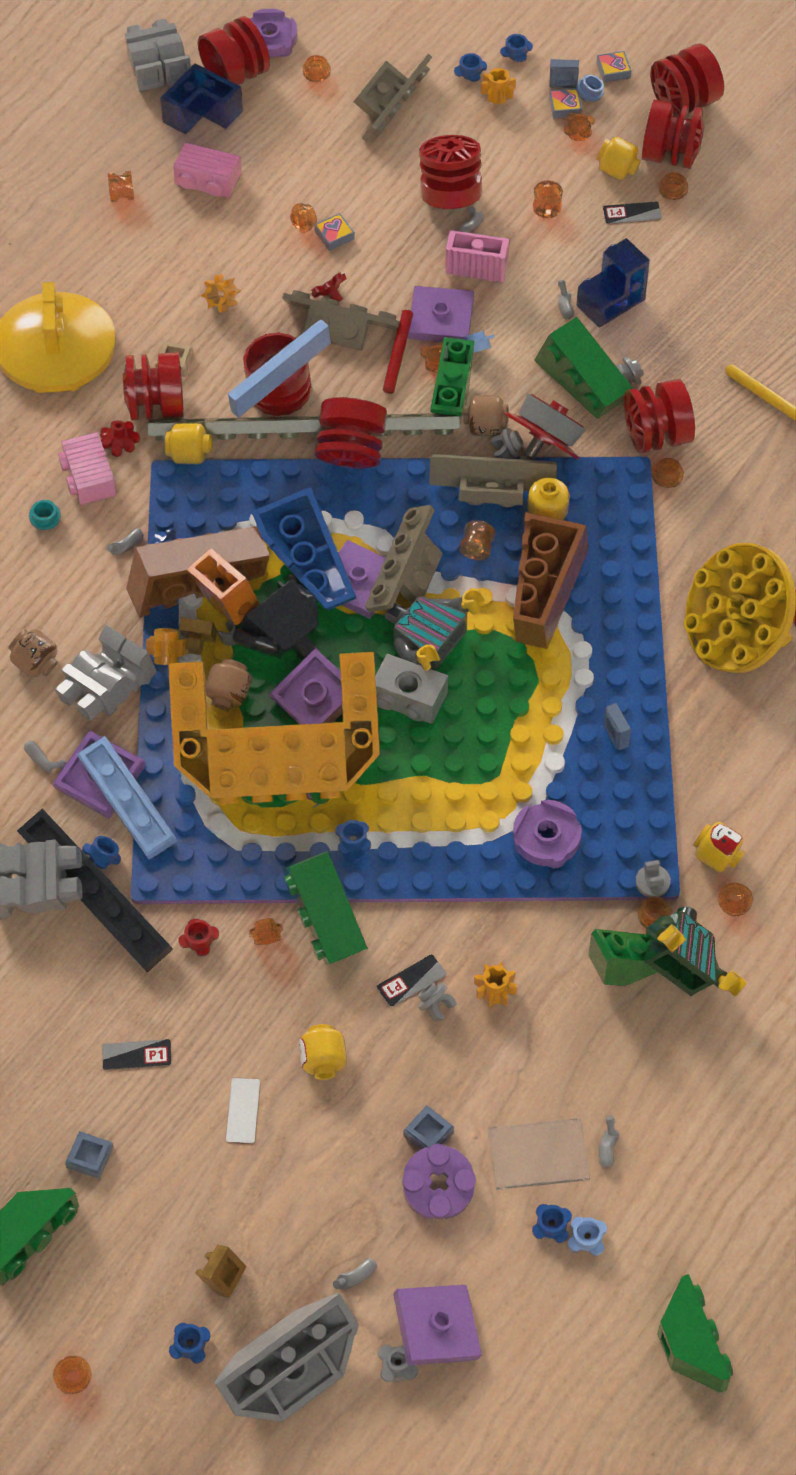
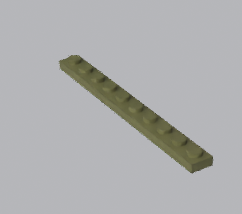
(290, 425)

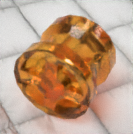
(120, 186)
(547, 199)
(477, 540)

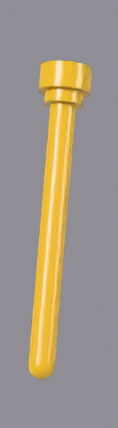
(761, 391)

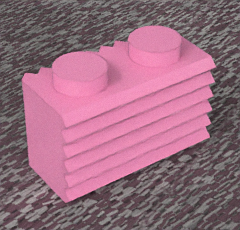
(207, 170)
(477, 256)
(88, 468)

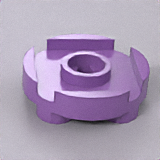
(283, 31)
(547, 851)
(438, 1203)

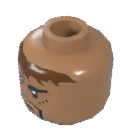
(486, 415)
(33, 653)
(228, 684)

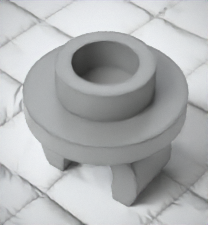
(631, 370)
(511, 443)
(652, 879)
(431, 997)

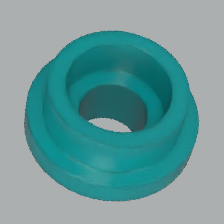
(44, 508)

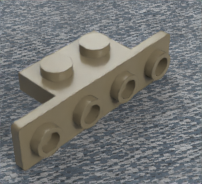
(384, 91)
(346, 325)
(488, 478)
(408, 563)

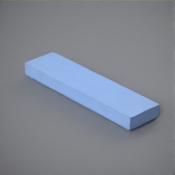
(279, 368)
(127, 798)

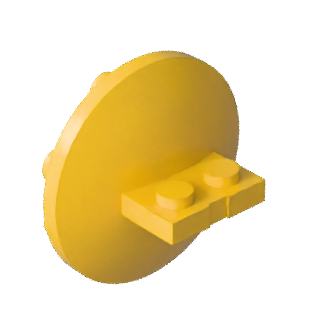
(55, 341)
(740, 608)

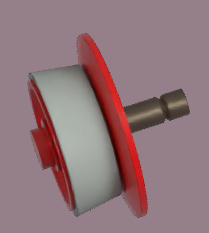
(547, 425)

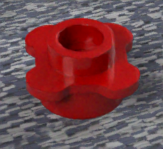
(198, 927)

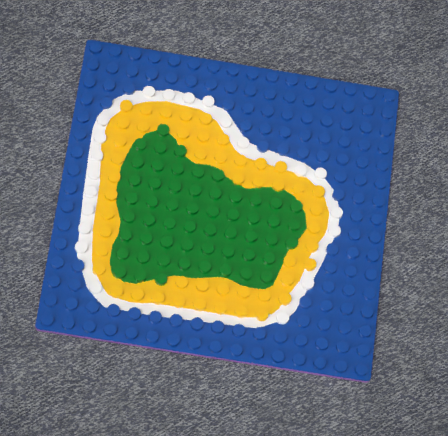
(508, 735)

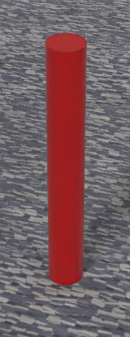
(398, 351)

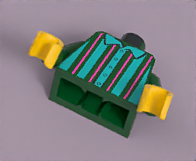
(686, 954)

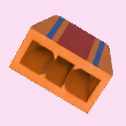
(235, 596)

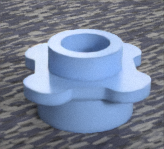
(480, 341)
(588, 1225)

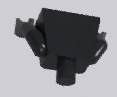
(278, 623)

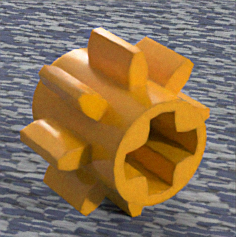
(498, 85)
(219, 284)
(166, 646)
(495, 984)

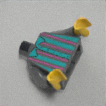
(431, 627)

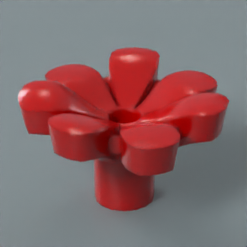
(330, 288)
(119, 436)

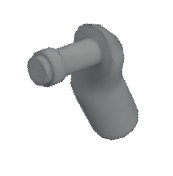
(473, 223)
(564, 301)
(126, 544)
(40, 759)
(606, 1155)
(354, 1277)

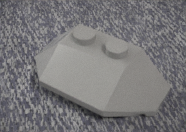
(290, 1361)

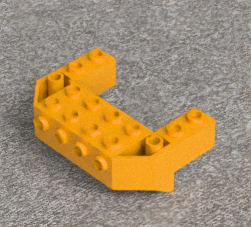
(275, 758)

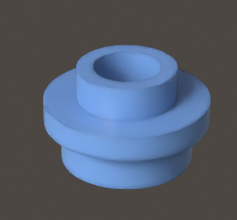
(590, 88)

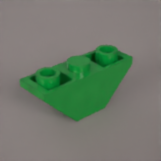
(453, 377)
(619, 956)
(29, 1225)
(691, 1339)

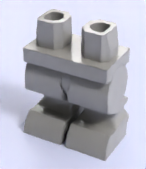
(156, 51)
(106, 677)
(40, 877)

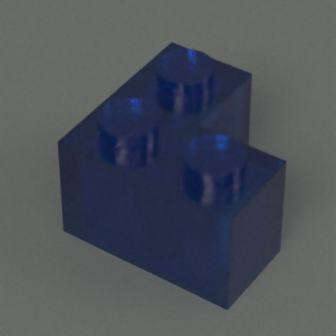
(201, 95)
(617, 286)

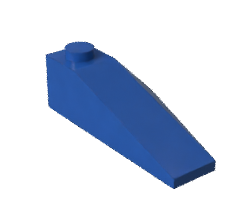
(303, 542)

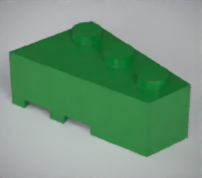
(583, 368)
(324, 908)

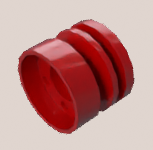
(235, 51)
(688, 78)
(672, 134)
(450, 171)
(154, 386)
(290, 394)
(659, 416)
(351, 432)

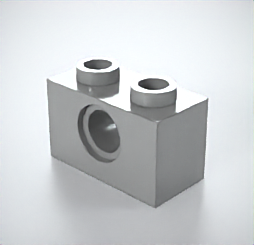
(400, 675)

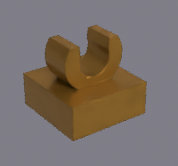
(196, 633)
(222, 1270)

